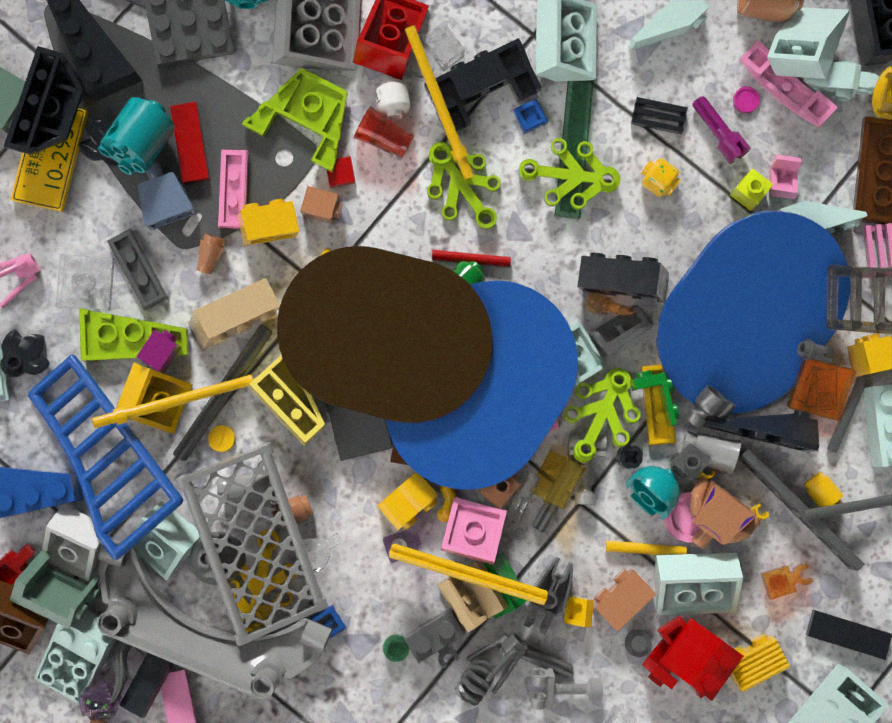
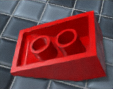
(383, 40)

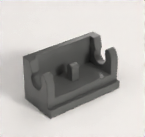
(620, 331)

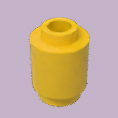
(823, 490)

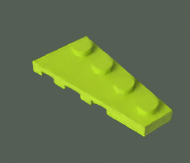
(120, 337)

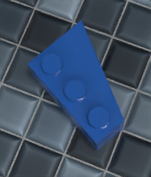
(35, 490)

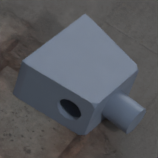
(163, 199)

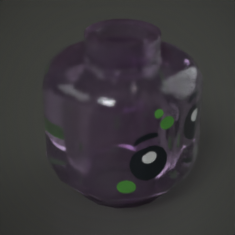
(95, 701)

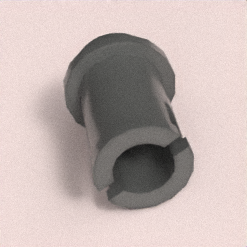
(810, 350)

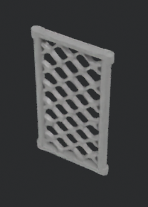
(319, 603)

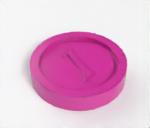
(746, 99)

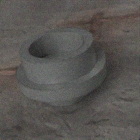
(638, 643)

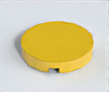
(883, 95)

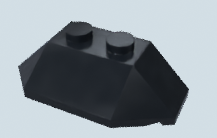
(45, 105)

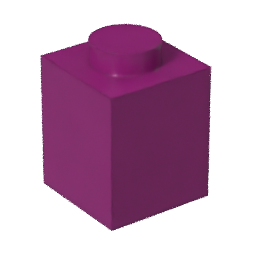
(159, 350)

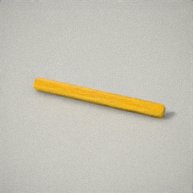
(468, 574)

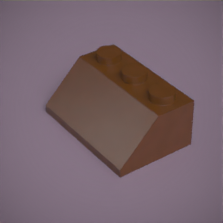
(18, 625)

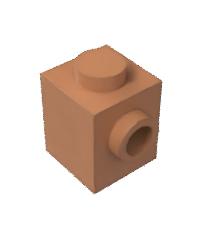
(501, 492)

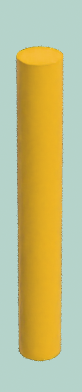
(643, 548)

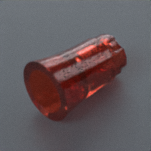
(383, 133)

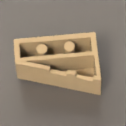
(233, 314)

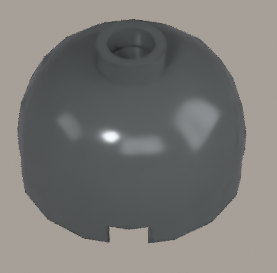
(200, 564)

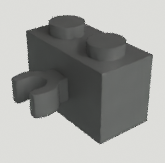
(435, 637)

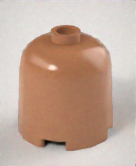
(769, 10)

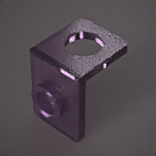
(412, 540)

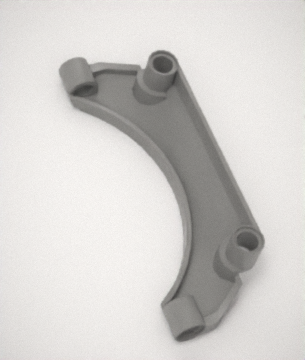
(160, 628)

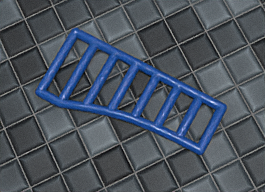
(85, 477)

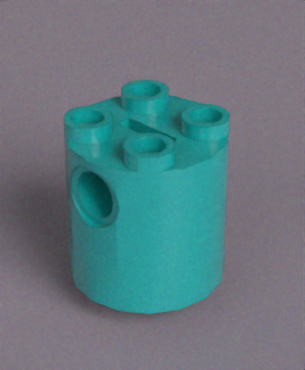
(137, 135)

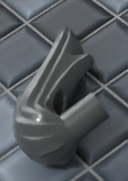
(118, 660)

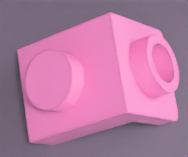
(784, 176)

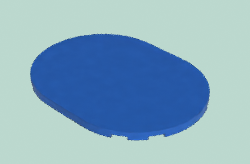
(749, 307)
(513, 407)

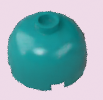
(655, 490)

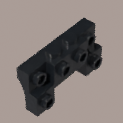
(483, 76)

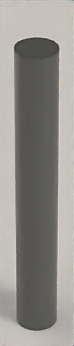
(847, 414)

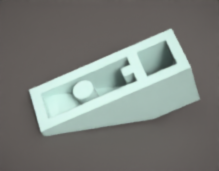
(671, 21)

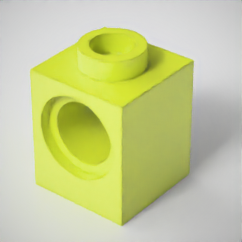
(751, 189)

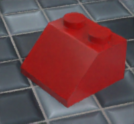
(701, 659)

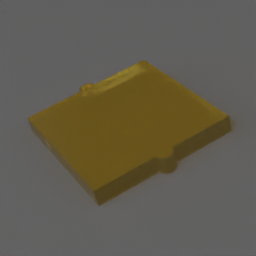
(558, 479)

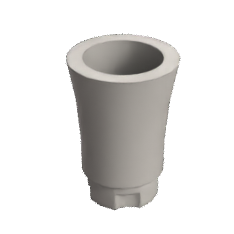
(721, 451)
(236, 492)

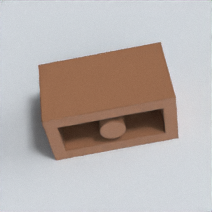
(623, 598)

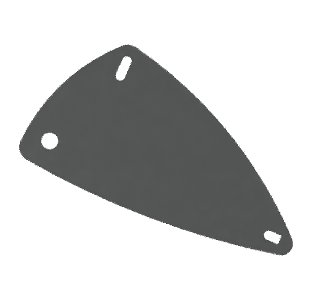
(221, 117)

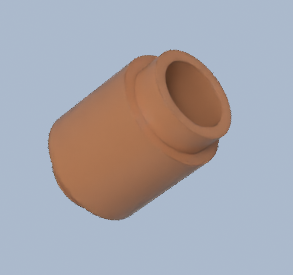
(300, 507)

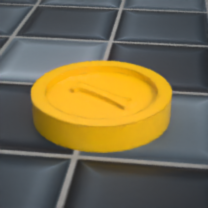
(221, 438)

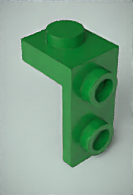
(646, 380)

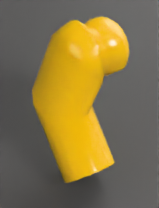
(448, 494)

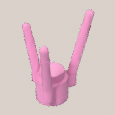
(23, 266)

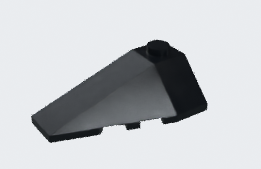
(785, 430)

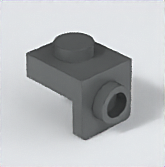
(689, 462)

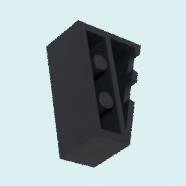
(623, 276)

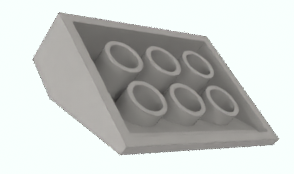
(316, 34)

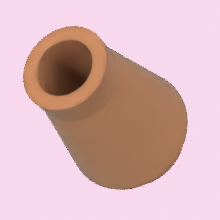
(209, 253)

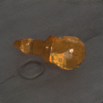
(597, 303)

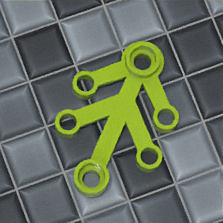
(574, 174)
(458, 183)
(604, 410)

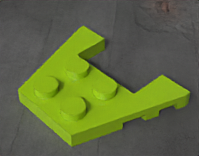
(311, 104)

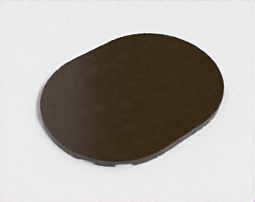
(384, 334)

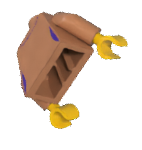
(720, 514)

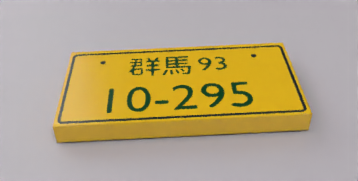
(46, 176)

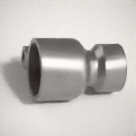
(709, 403)

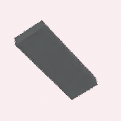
(137, 269)

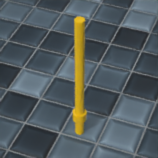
(458, 151)
(121, 415)

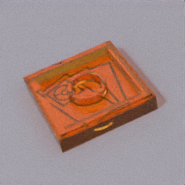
(821, 389)

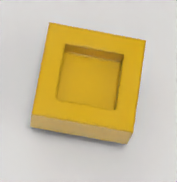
(579, 611)

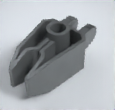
(558, 593)

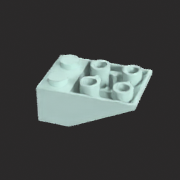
(807, 43)
(828, 216)
(74, 657)
(841, 700)

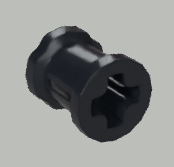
(637, 457)

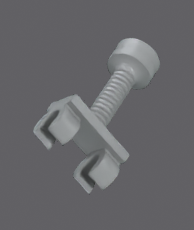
(585, 494)
(546, 678)

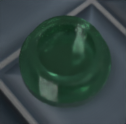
(395, 648)

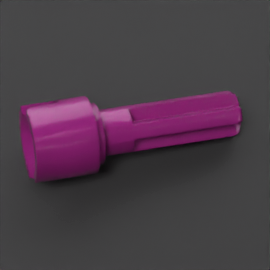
(730, 143)

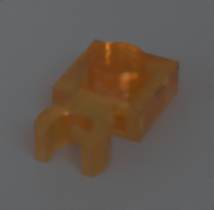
(782, 582)

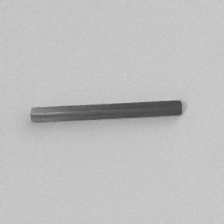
(216, 402)

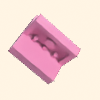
(473, 530)

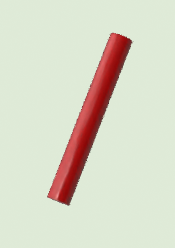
(481, 259)

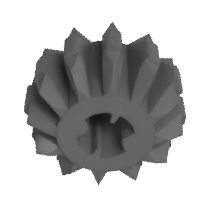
(473, 683)

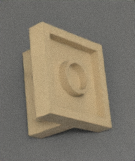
(471, 602)

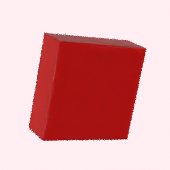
(342, 174)

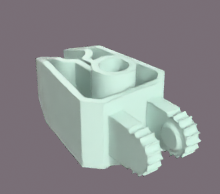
(843, 81)

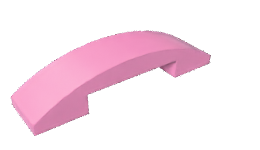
(786, 89)

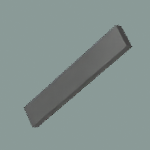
(795, 505)

